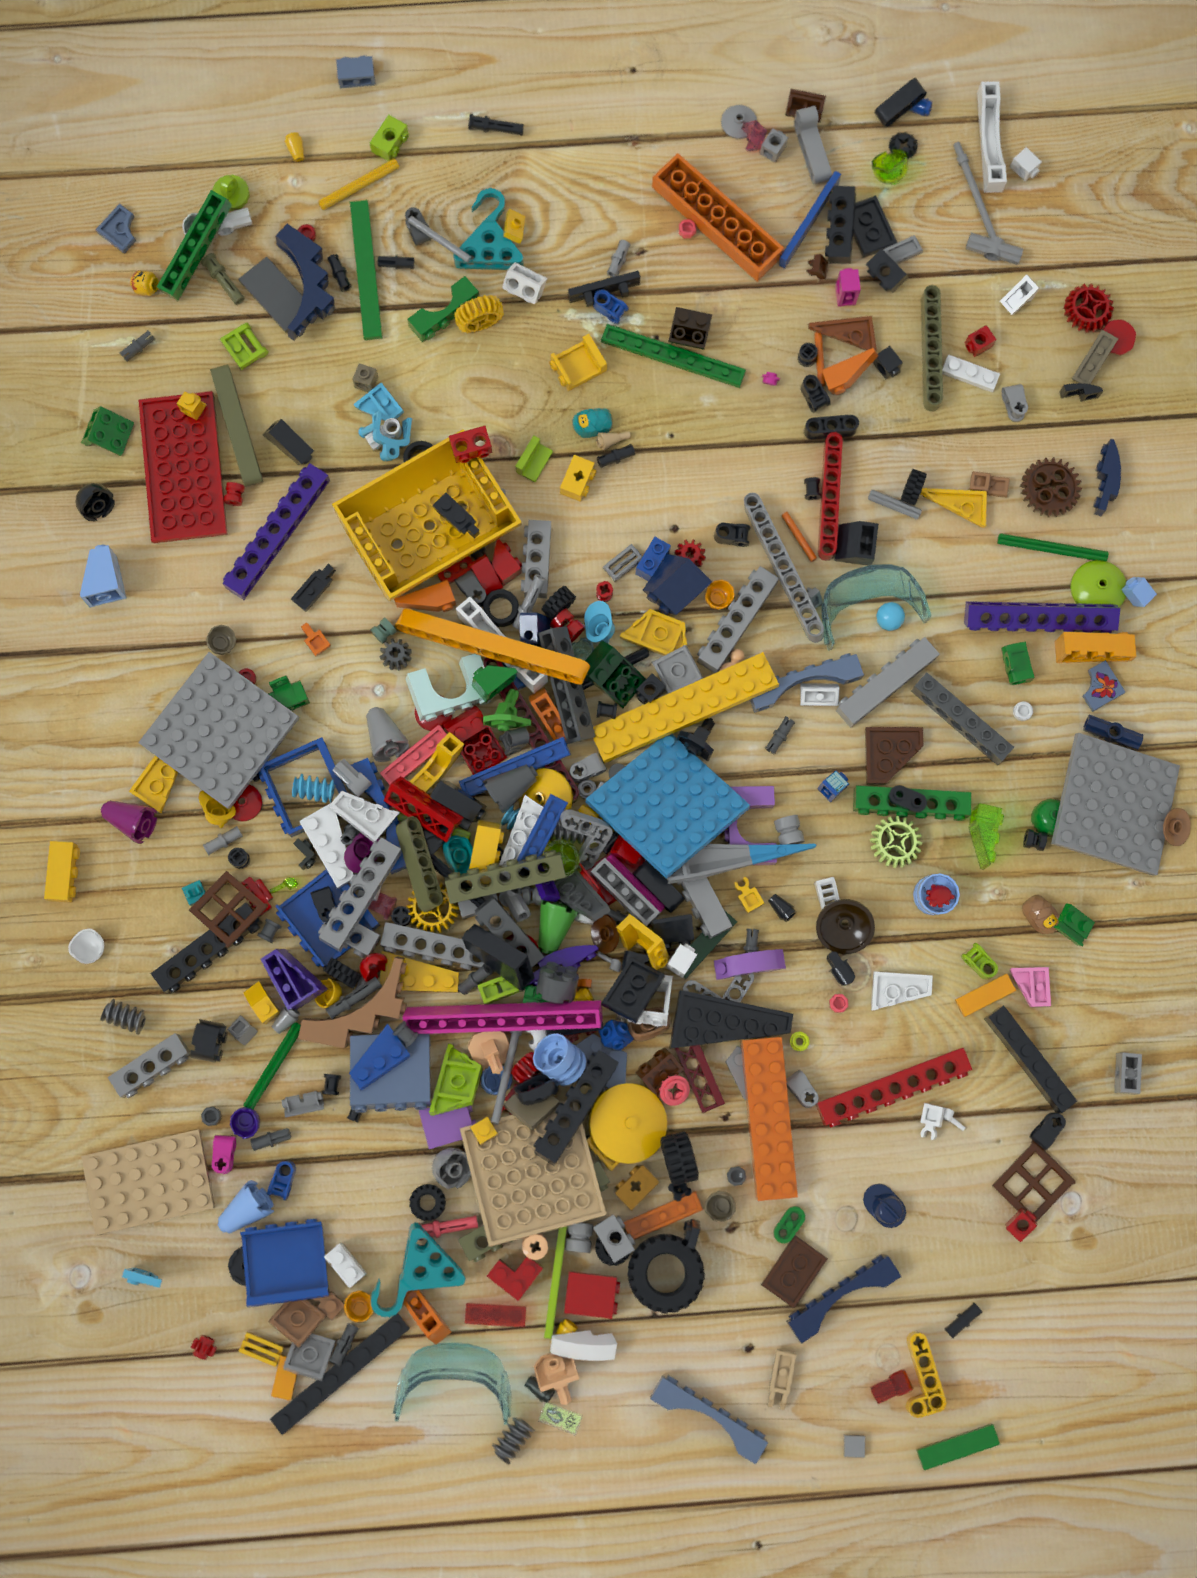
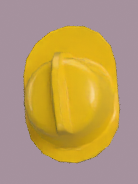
(214, 811)

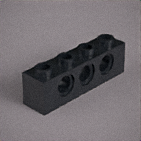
(841, 196)

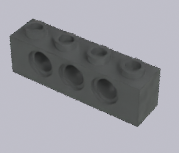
(491, 908)

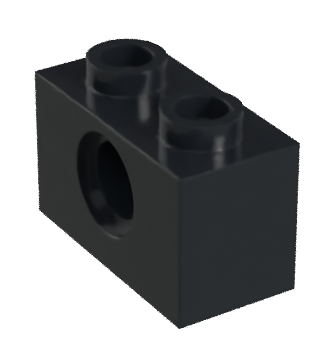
(878, 263)

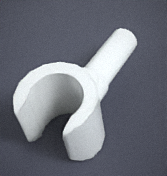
(948, 1114)

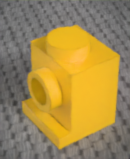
(191, 405)

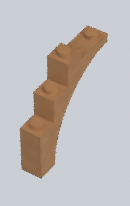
(385, 1003)

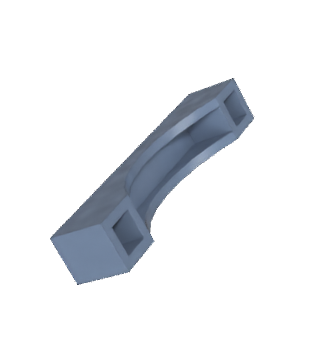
(842, 671)
(671, 1396)

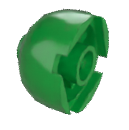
(1045, 816)

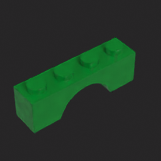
(427, 323)

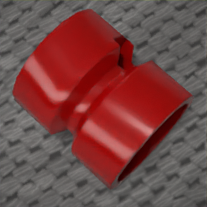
(574, 627)

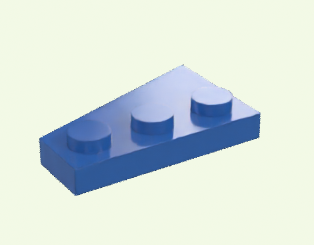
(379, 1059)

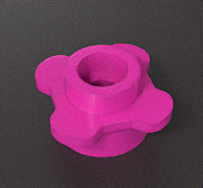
(770, 378)

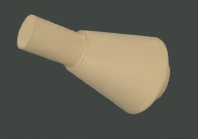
(606, 440)

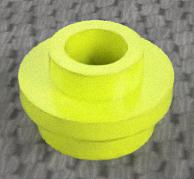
(804, 1037)

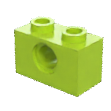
(389, 129)

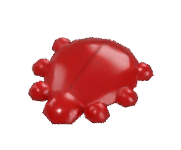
(939, 895)

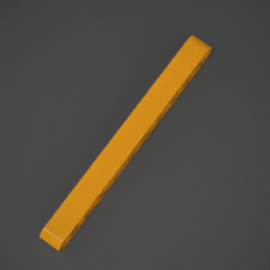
(493, 646)

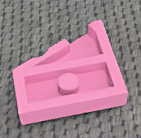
(1034, 985)

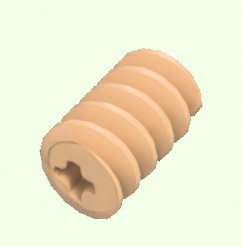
(536, 1253)

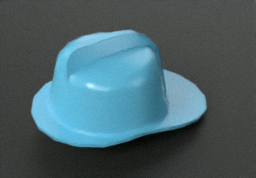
(599, 622)

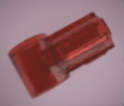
(895, 1385)

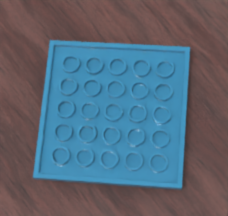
(667, 804)

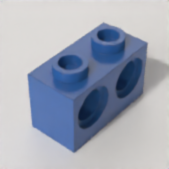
(652, 558)

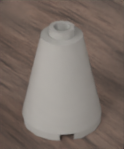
(385, 736)

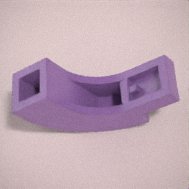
(749, 963)

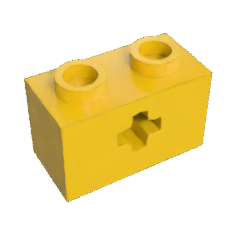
(582, 468)

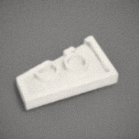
(364, 816)
(896, 988)

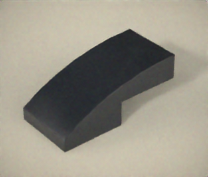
(1085, 391)

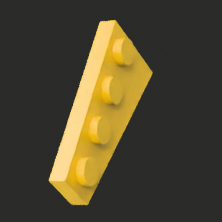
(155, 784)
(422, 976)

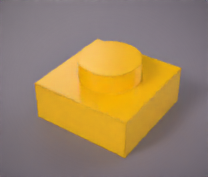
(483, 1130)

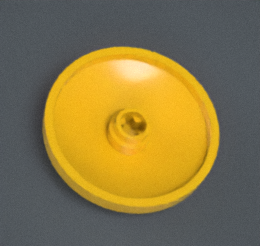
(627, 1123)

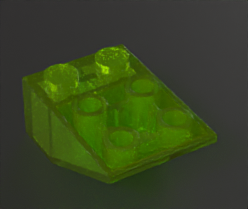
(984, 832)

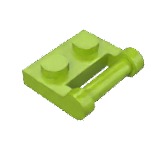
(239, 350)

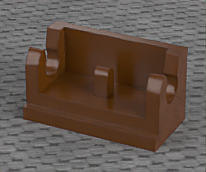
(802, 99)

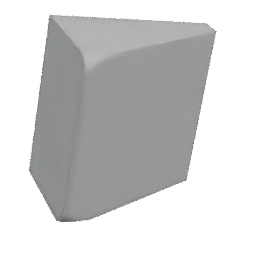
(242, 1030)

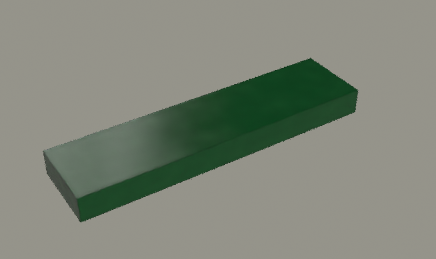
(704, 946)

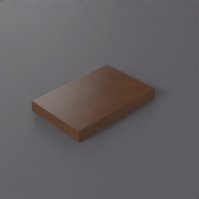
(794, 1271)

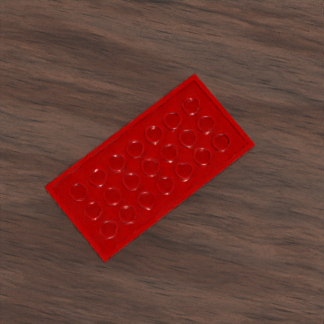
(182, 470)

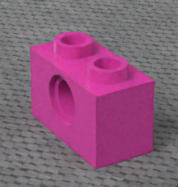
(847, 287)

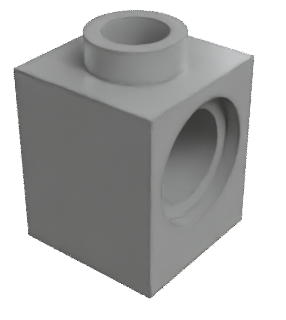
(770, 151)

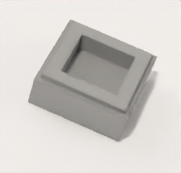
(854, 1446)

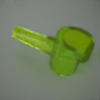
(290, 882)

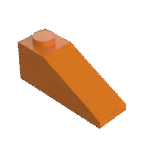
(845, 373)
(432, 598)
(547, 712)
(426, 1316)

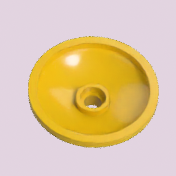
(547, 783)

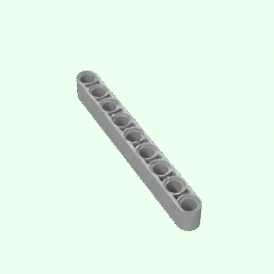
(788, 574)

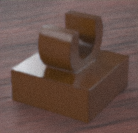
(819, 265)

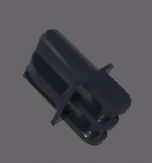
(840, 969)

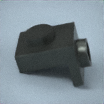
(305, 847)

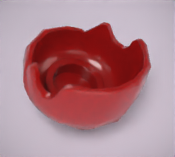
(372, 965)

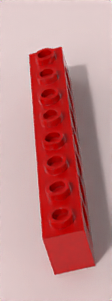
(957, 1058)

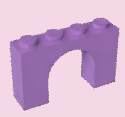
(757, 798)

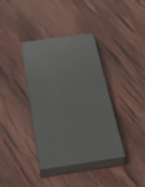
(272, 292)

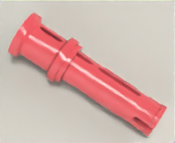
(437, 1228)

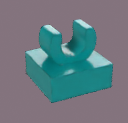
(193, 892)

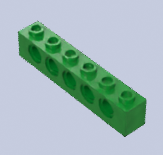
(194, 245)
(961, 803)

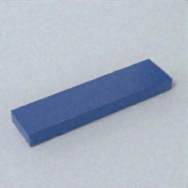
(543, 827)

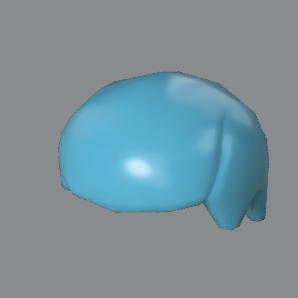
(890, 616)

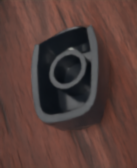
(536, 1089)

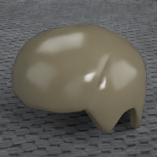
(221, 639)
(720, 1206)

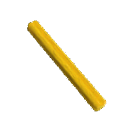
(358, 184)

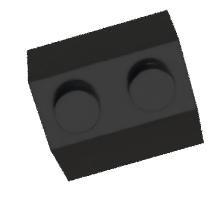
(674, 930)

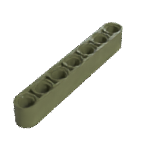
(935, 340)
(236, 425)

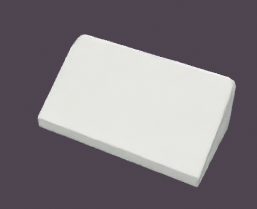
(819, 694)

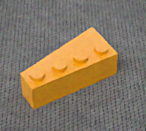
(1094, 647)

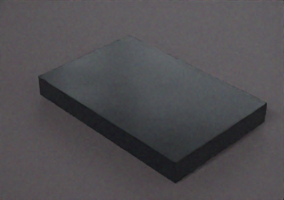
(871, 227)
(633, 990)

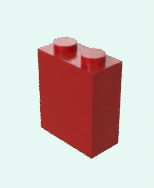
(591, 1295)

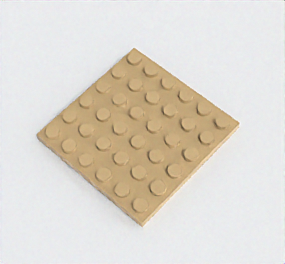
(524, 1192)

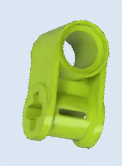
(979, 960)

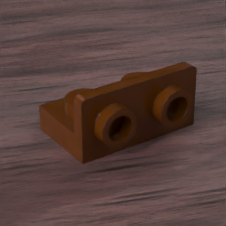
(658, 1069)

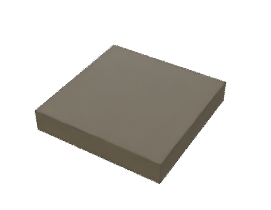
(531, 1114)

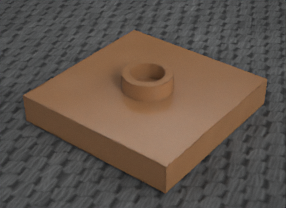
(297, 1320)

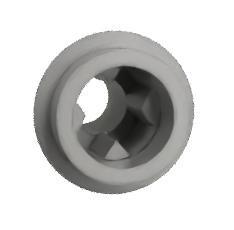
(285, 1019)

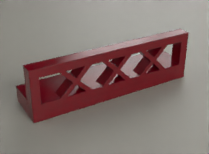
(706, 1074)

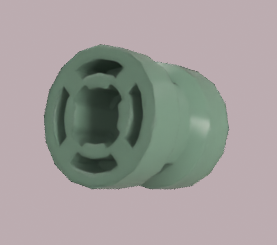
(380, 634)

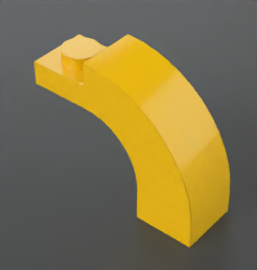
(439, 764)

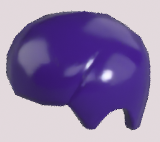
(245, 1122)

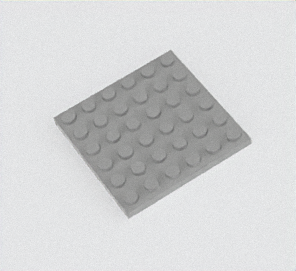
(219, 730)
(1115, 804)

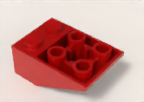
(480, 746)

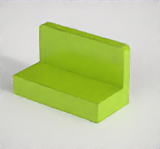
(533, 459)

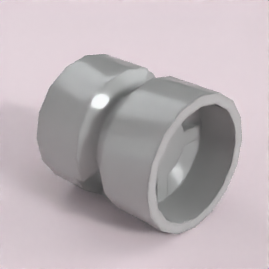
(789, 831)
(579, 1237)

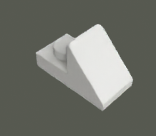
(1020, 294)

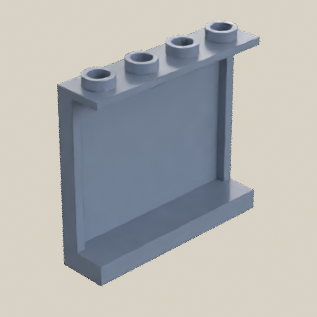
(399, 1088)

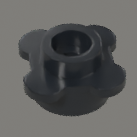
(679, 1194)

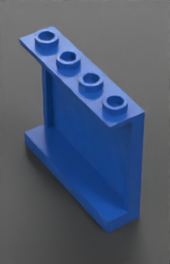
(305, 921)
(284, 1263)

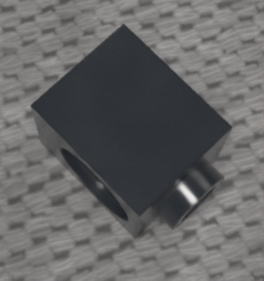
(888, 363)
(652, 682)

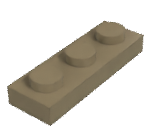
(1095, 358)

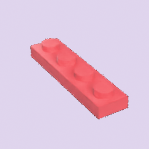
(414, 757)

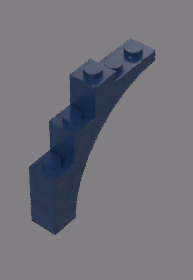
(306, 257)

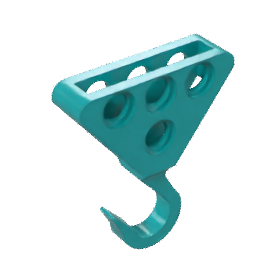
(489, 229)
(430, 1278)

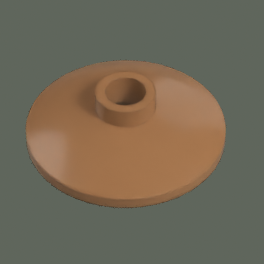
(1176, 827)

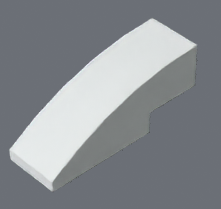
(584, 1346)

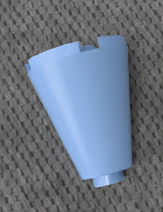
(245, 1208)

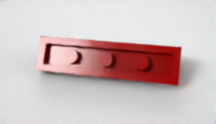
(423, 804)

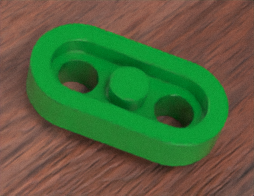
(791, 1226)

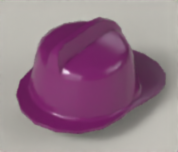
(357, 852)

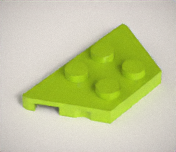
(456, 1082)

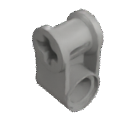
(1014, 398)
(590, 767)
(799, 1086)

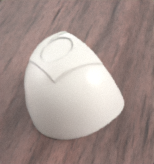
(86, 946)

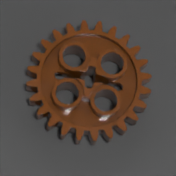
(1055, 502)

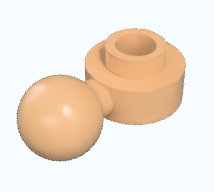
(735, 656)

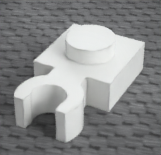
(932, 1117)

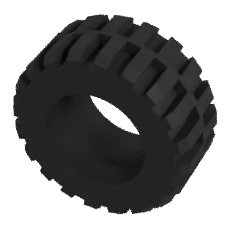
(639, 1282)

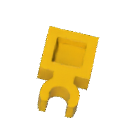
(750, 897)

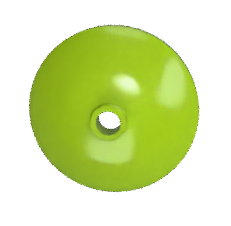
(1086, 585)

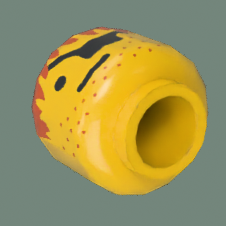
(144, 283)

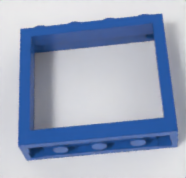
(288, 757)

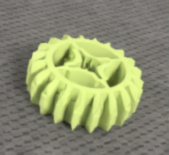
(900, 849)

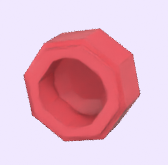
(687, 228)
(838, 1003)

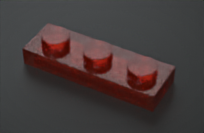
(495, 1314)

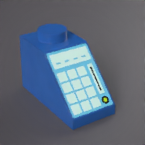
(833, 785)

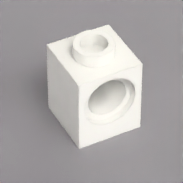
(1025, 164)

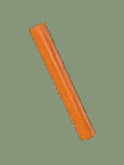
(819, 359)
(799, 537)

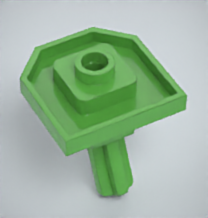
(506, 714)

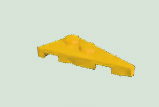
(965, 503)

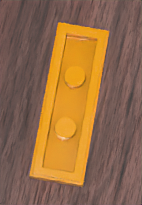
(985, 995)

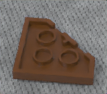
(889, 750)

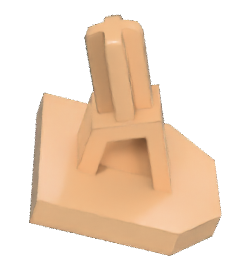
(489, 1049)
(556, 1373)

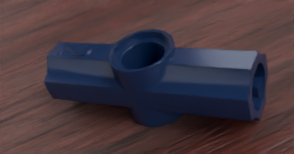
(1102, 729)

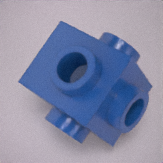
(615, 1035)

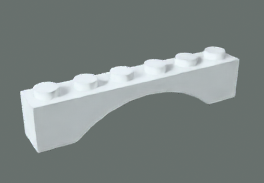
(992, 160)
(474, 616)

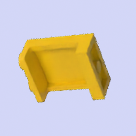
(578, 363)
(633, 931)

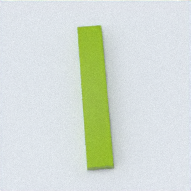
(555, 1283)

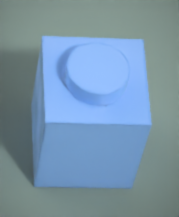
(1138, 591)

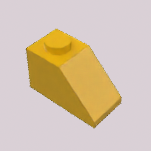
(261, 1003)

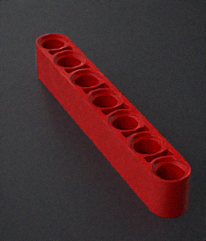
(833, 488)

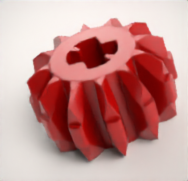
(691, 548)
(524, 1068)

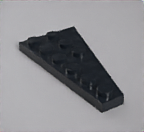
(711, 1020)

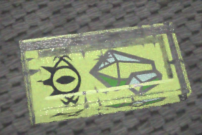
(560, 1418)

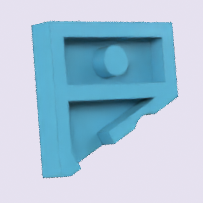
(379, 400)
(137, 1276)

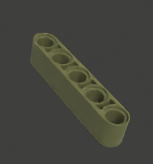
(419, 864)

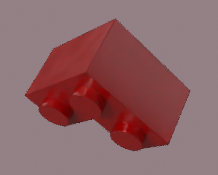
(514, 1281)

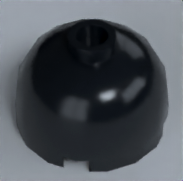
(94, 501)

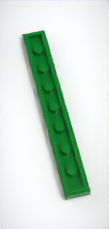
(366, 270)
(673, 355)

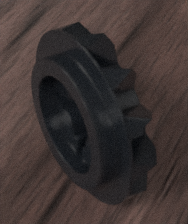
(911, 147)

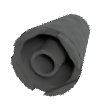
(510, 785)

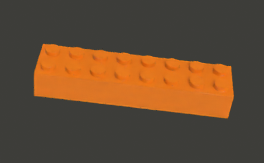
(717, 217)
(768, 1118)

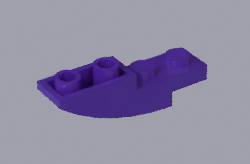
(567, 957)

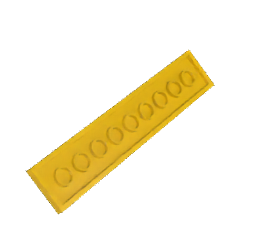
(684, 707)

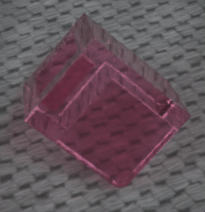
(756, 135)

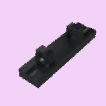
(621, 283)

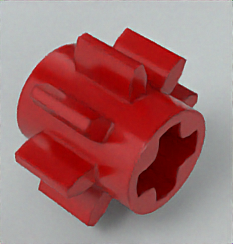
(203, 1347)

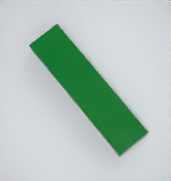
(958, 1447)

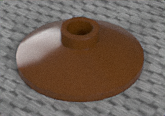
(605, 934)

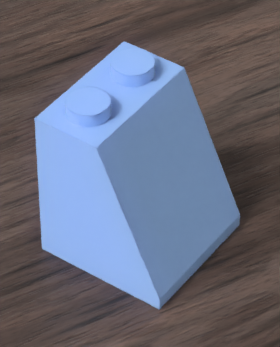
(102, 578)

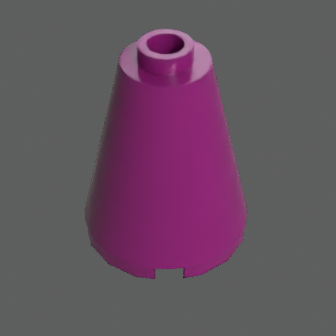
(130, 819)

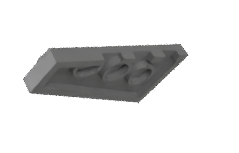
(581, 897)

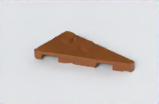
(853, 331)

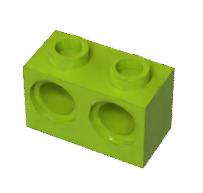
(496, 990)

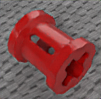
(608, 595)

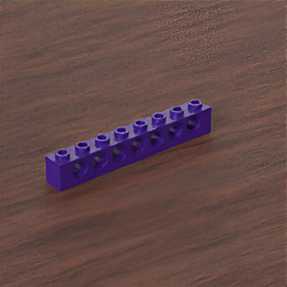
(276, 541)
(1109, 612)

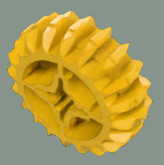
(479, 314)
(442, 920)

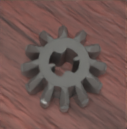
(388, 652)

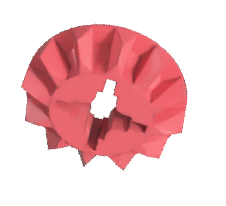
(678, 1096)

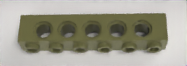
(457, 893)

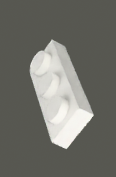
(970, 373)

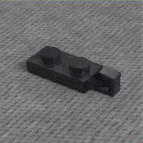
(456, 515)
(313, 588)
(692, 1231)

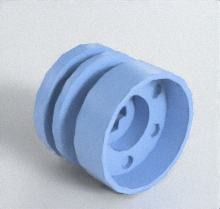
(925, 884)
(559, 1059)

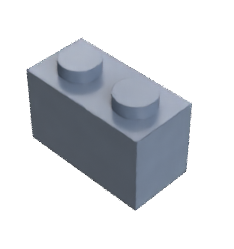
(355, 72)

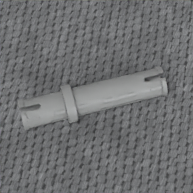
(530, 598)

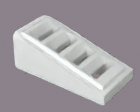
(820, 892)

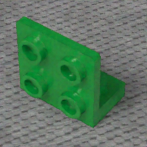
(108, 430)

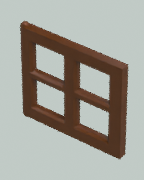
(228, 908)
(1033, 1182)

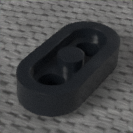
(907, 799)

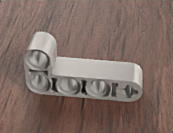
(811, 144)

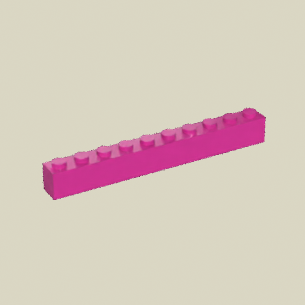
(504, 1017)

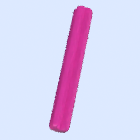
(636, 883)

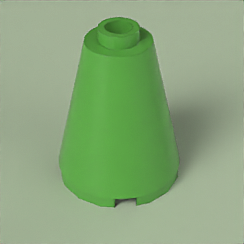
(554, 925)

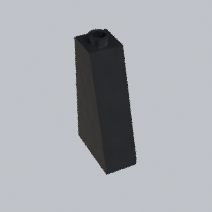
(499, 956)

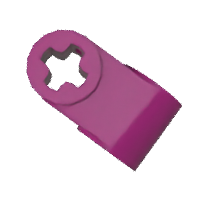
(223, 1151)

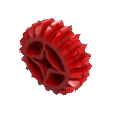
(1083, 316)

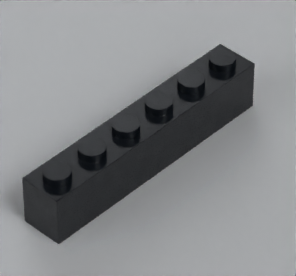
(1030, 1059)

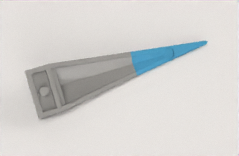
(724, 857)

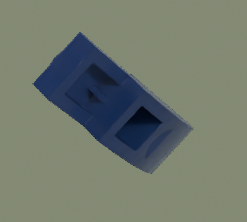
(1110, 475)

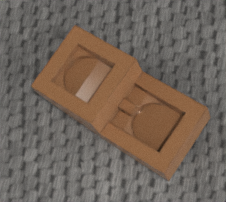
(992, 484)

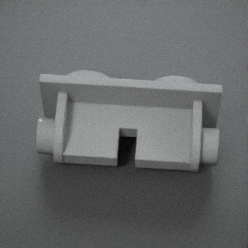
(310, 1103)

